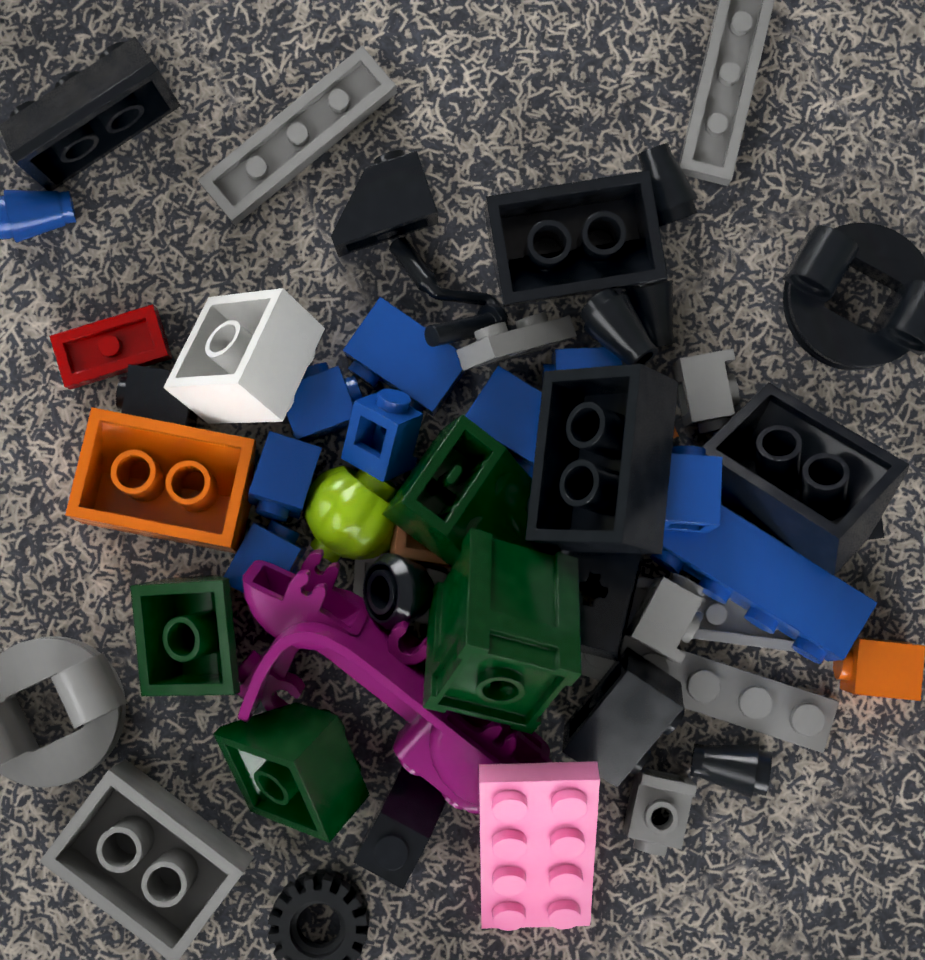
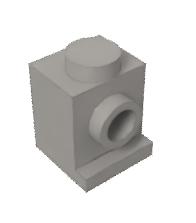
(706, 390)
(667, 616)
(655, 790)

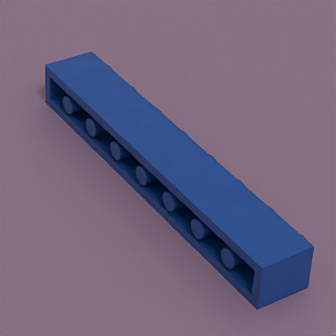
(731, 561)

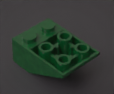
(460, 486)

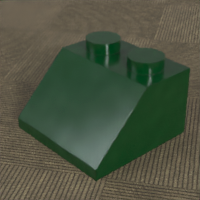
(185, 637)
(295, 768)

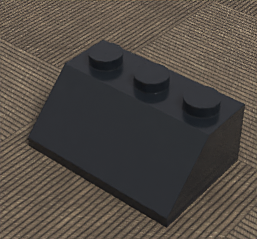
(88, 115)
(575, 238)
(804, 477)

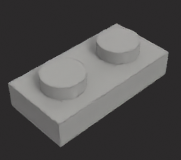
(498, 344)

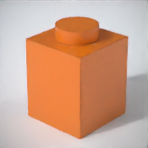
(882, 669)

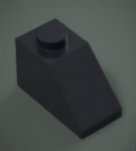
(386, 204)
(401, 828)

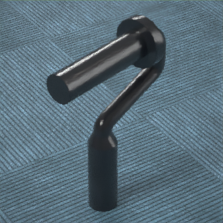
(426, 281)

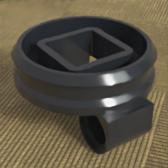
(818, 273)

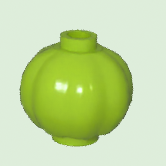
(347, 515)

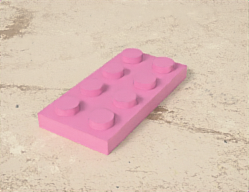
(537, 843)

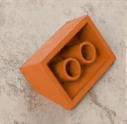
(163, 480)

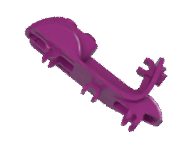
(316, 615)

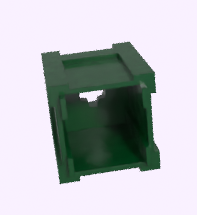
(503, 633)

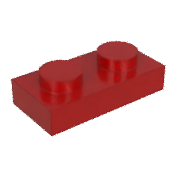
(109, 346)

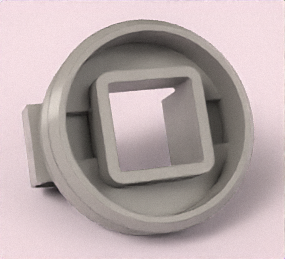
(89, 695)

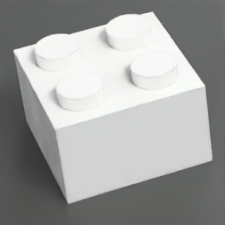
(245, 357)

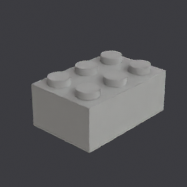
(147, 859)

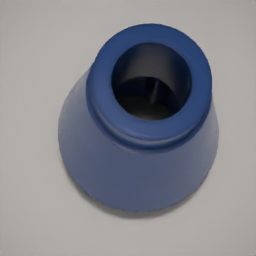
(34, 213)

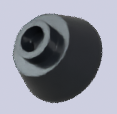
(396, 590)

